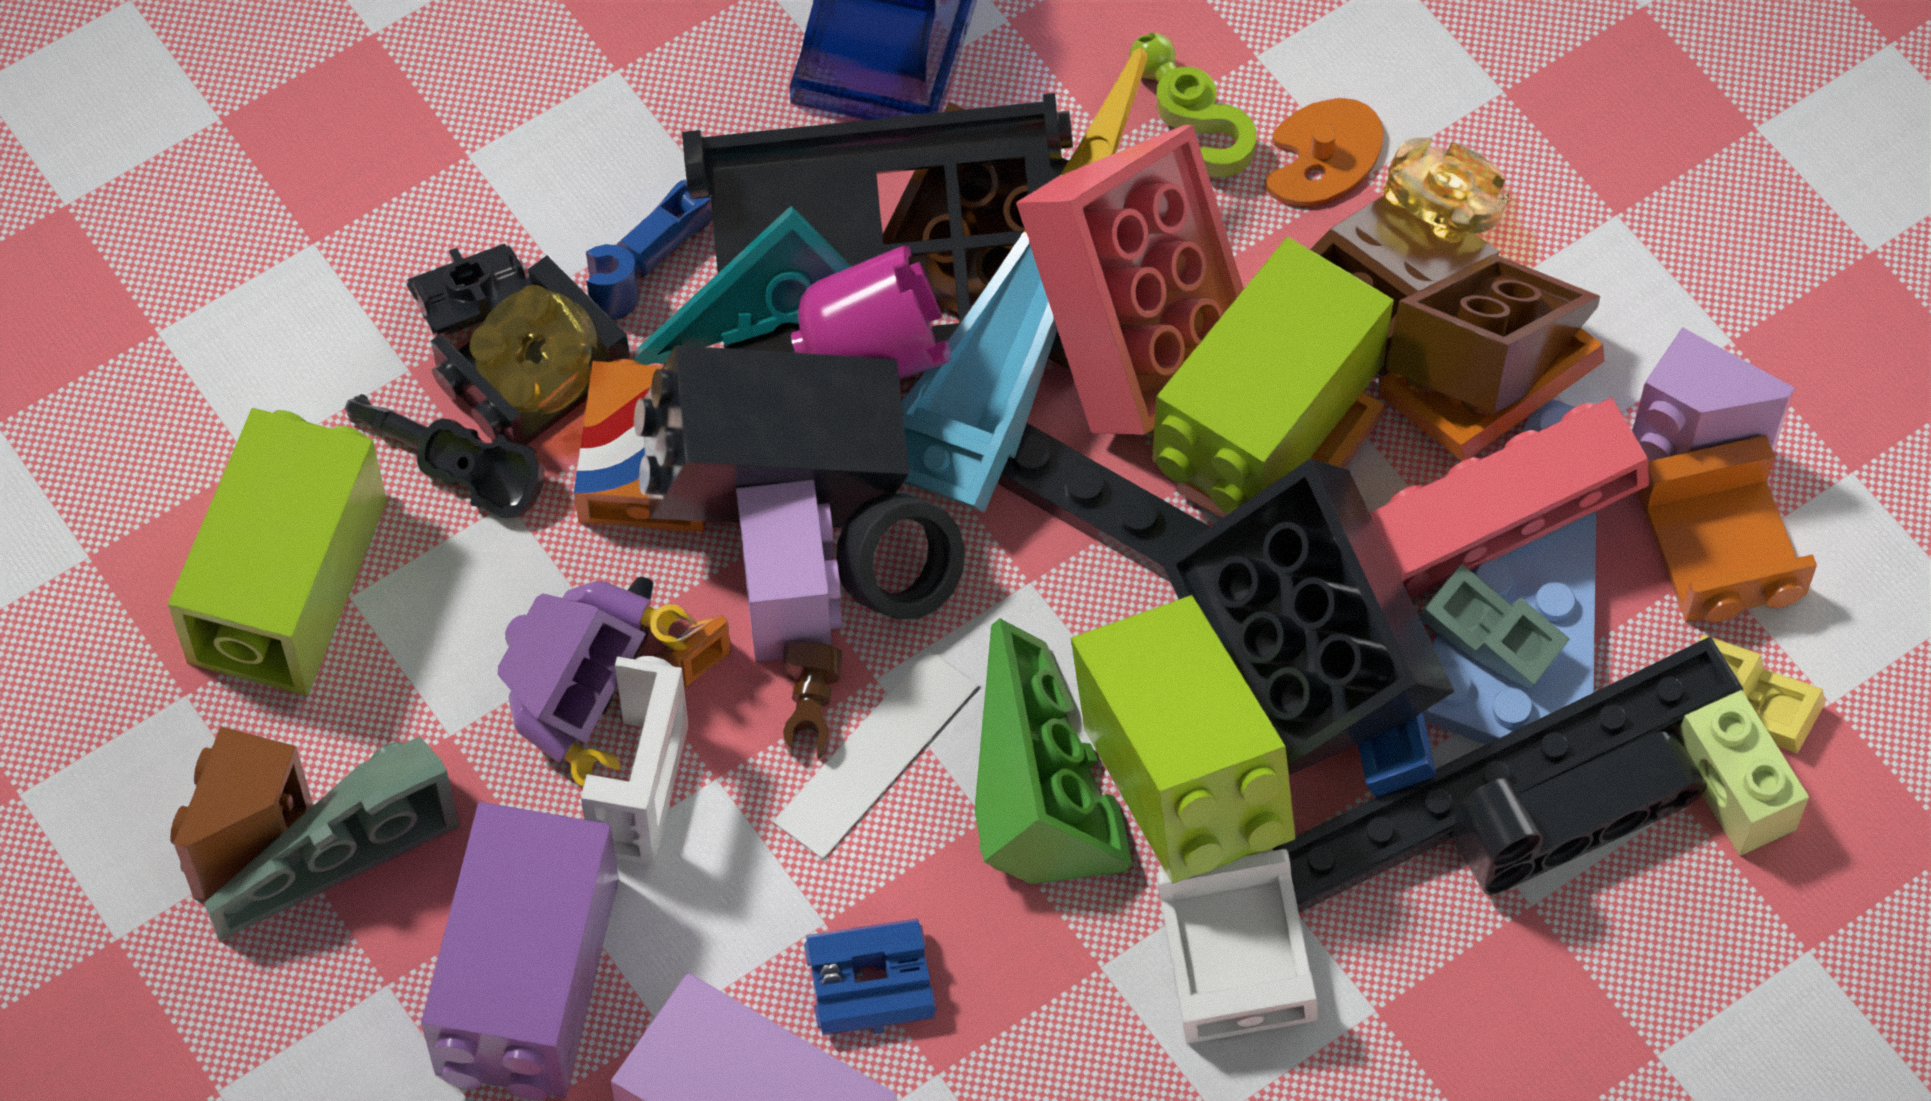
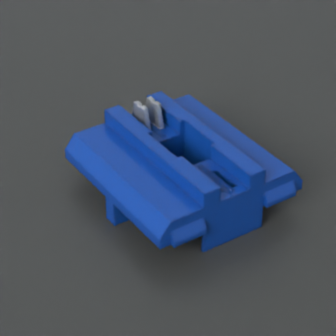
(873, 1004)

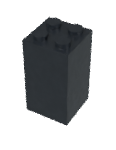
(767, 420)

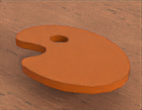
(1328, 136)

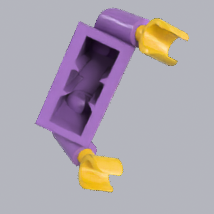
(565, 665)

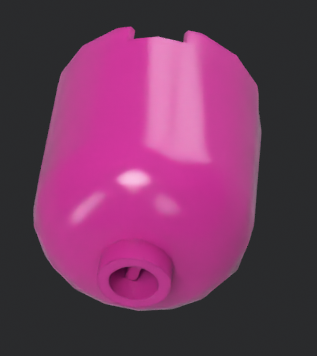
(874, 312)

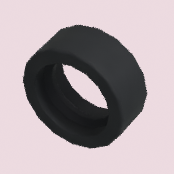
(939, 573)

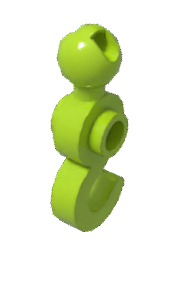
(1189, 98)

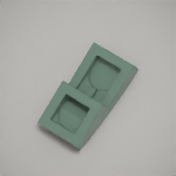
(1492, 631)

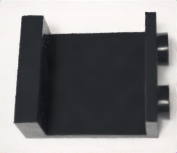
(492, 412)

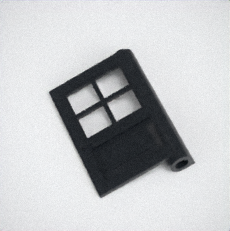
(833, 182)

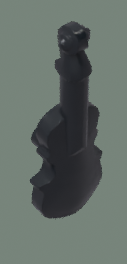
(499, 474)

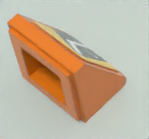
(706, 644)

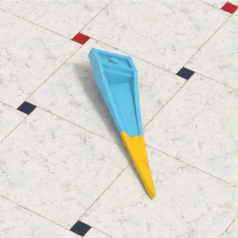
(974, 409)

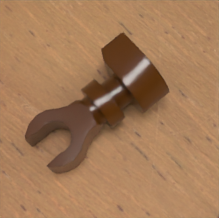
(812, 668)

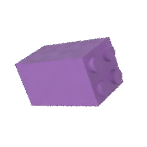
(520, 951)

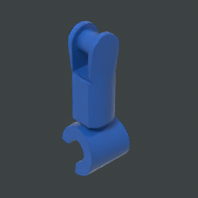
(615, 267)

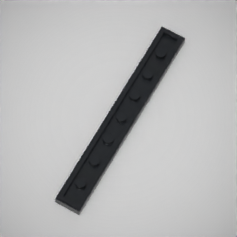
(1424, 814)

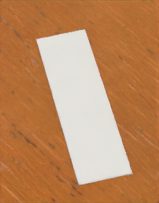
(875, 753)

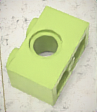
(1745, 773)

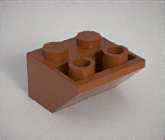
(241, 803)

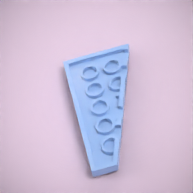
(1559, 583)

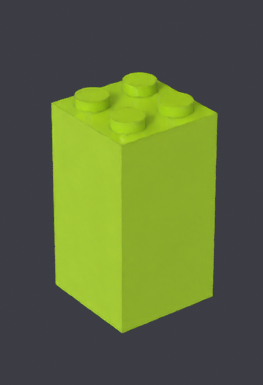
(1271, 377)
(278, 550)
(1183, 739)

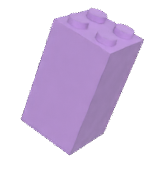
(724, 1051)

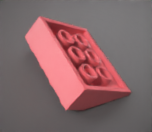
(1132, 272)

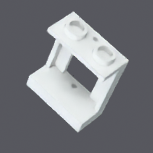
(637, 809)

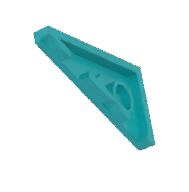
(751, 292)

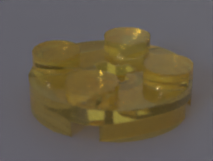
(1448, 189)
(509, 330)

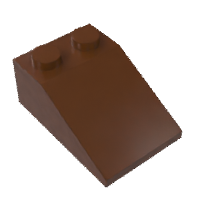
(1486, 332)

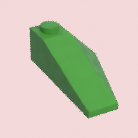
(1034, 779)

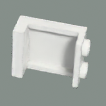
(1238, 948)

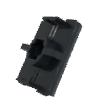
(467, 288)

